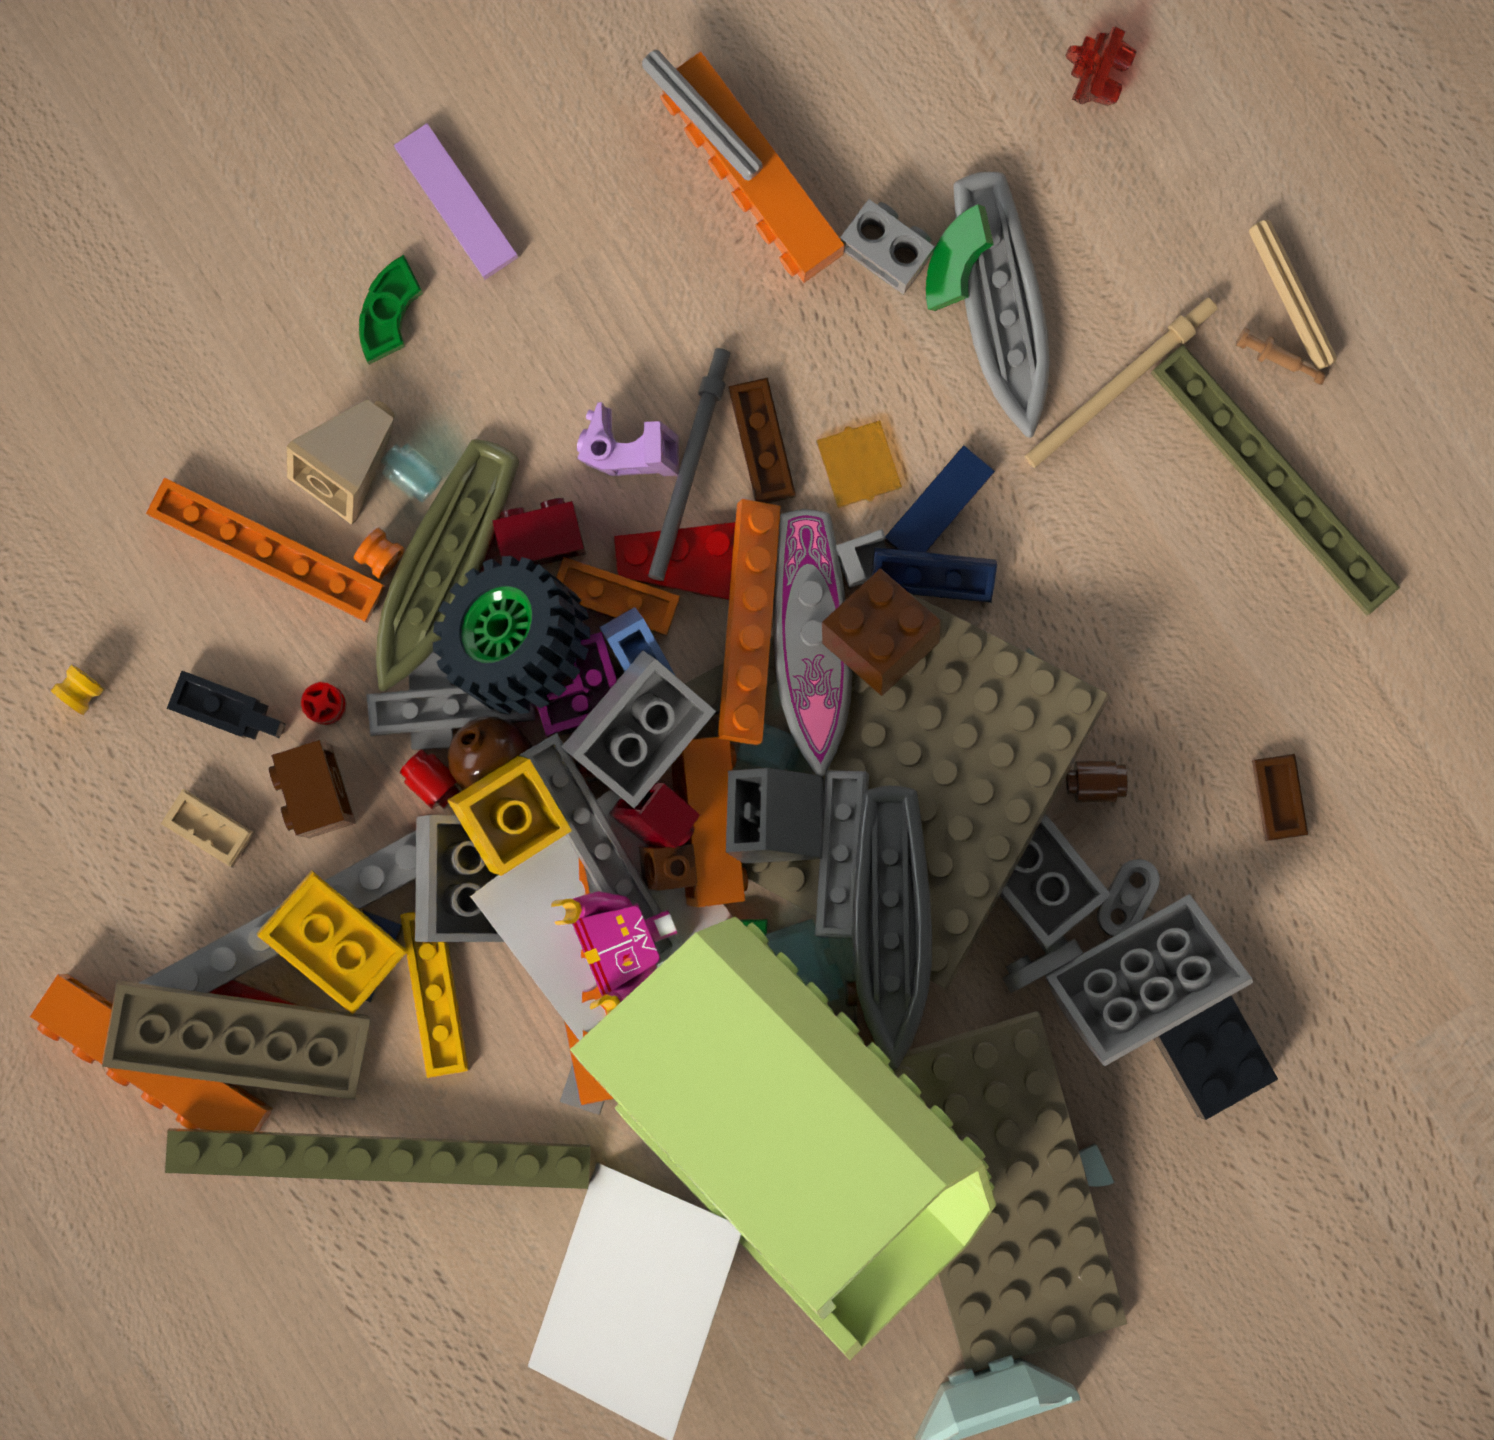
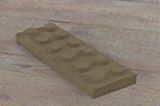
(235, 1040)

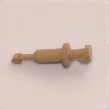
(1276, 354)

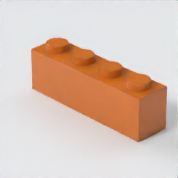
(702, 782)

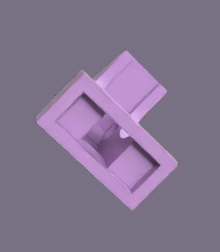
(650, 454)

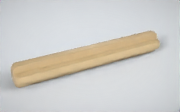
(1292, 294)

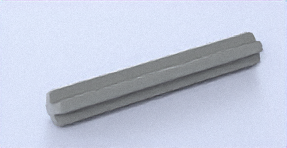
(702, 114)

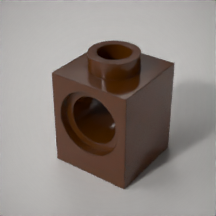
(668, 867)

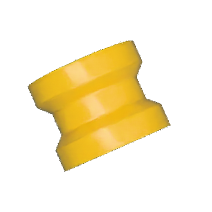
(77, 689)

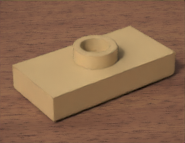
(207, 827)

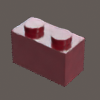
(540, 534)
(658, 818)

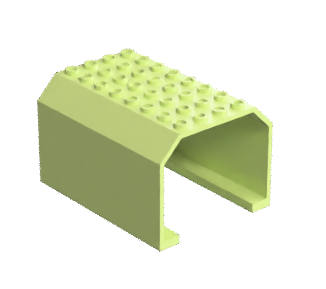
(791, 1129)

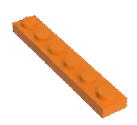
(265, 550)
(749, 622)

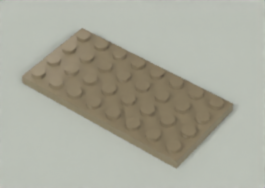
(1040, 1258)

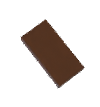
(1280, 797)

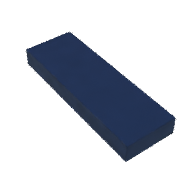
(940, 503)
(938, 574)

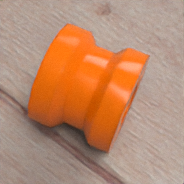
(379, 553)

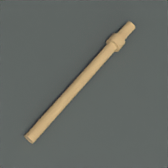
(1179, 332)

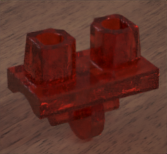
(1093, 64)

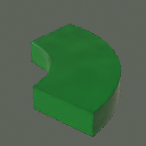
(955, 257)
(384, 310)

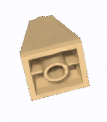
(342, 457)

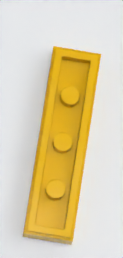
(435, 1003)

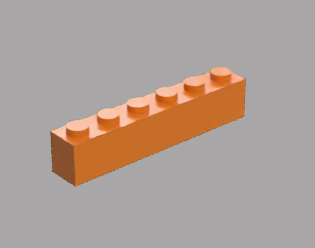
(773, 195)
(82, 1019)

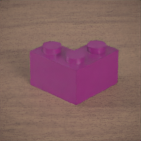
(589, 687)

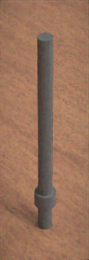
(711, 391)

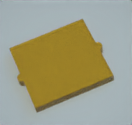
(859, 464)

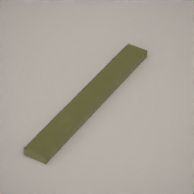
(1275, 480)

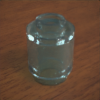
(411, 472)

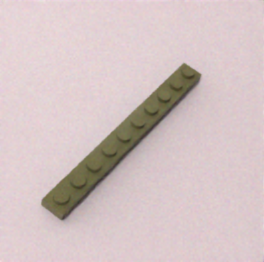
(377, 1158)

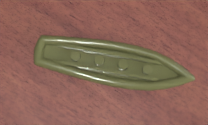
(443, 549)

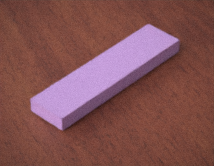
(455, 201)

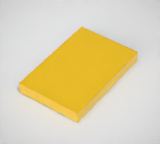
(332, 942)

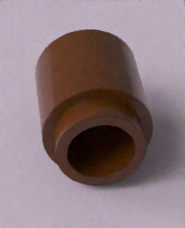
(1097, 781)

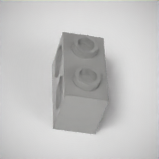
(879, 254)

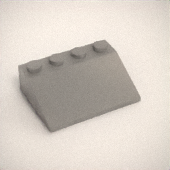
(1147, 980)

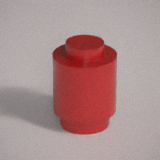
(429, 779)

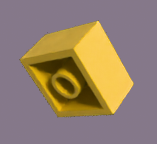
(509, 815)

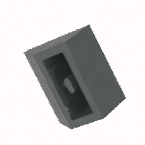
(774, 815)

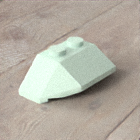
(992, 1399)

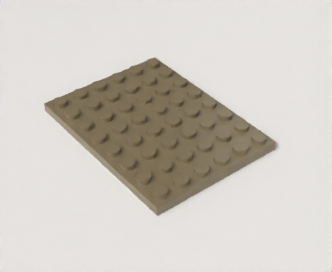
(985, 748)

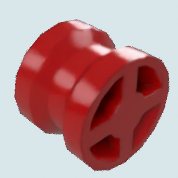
(316, 700)

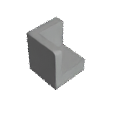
(857, 557)

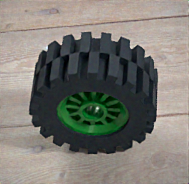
(511, 635)

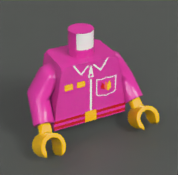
(616, 941)

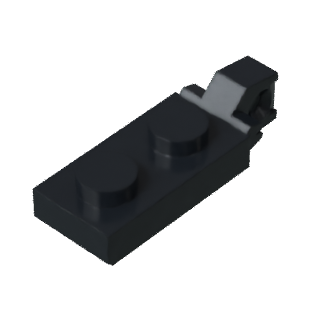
(222, 707)

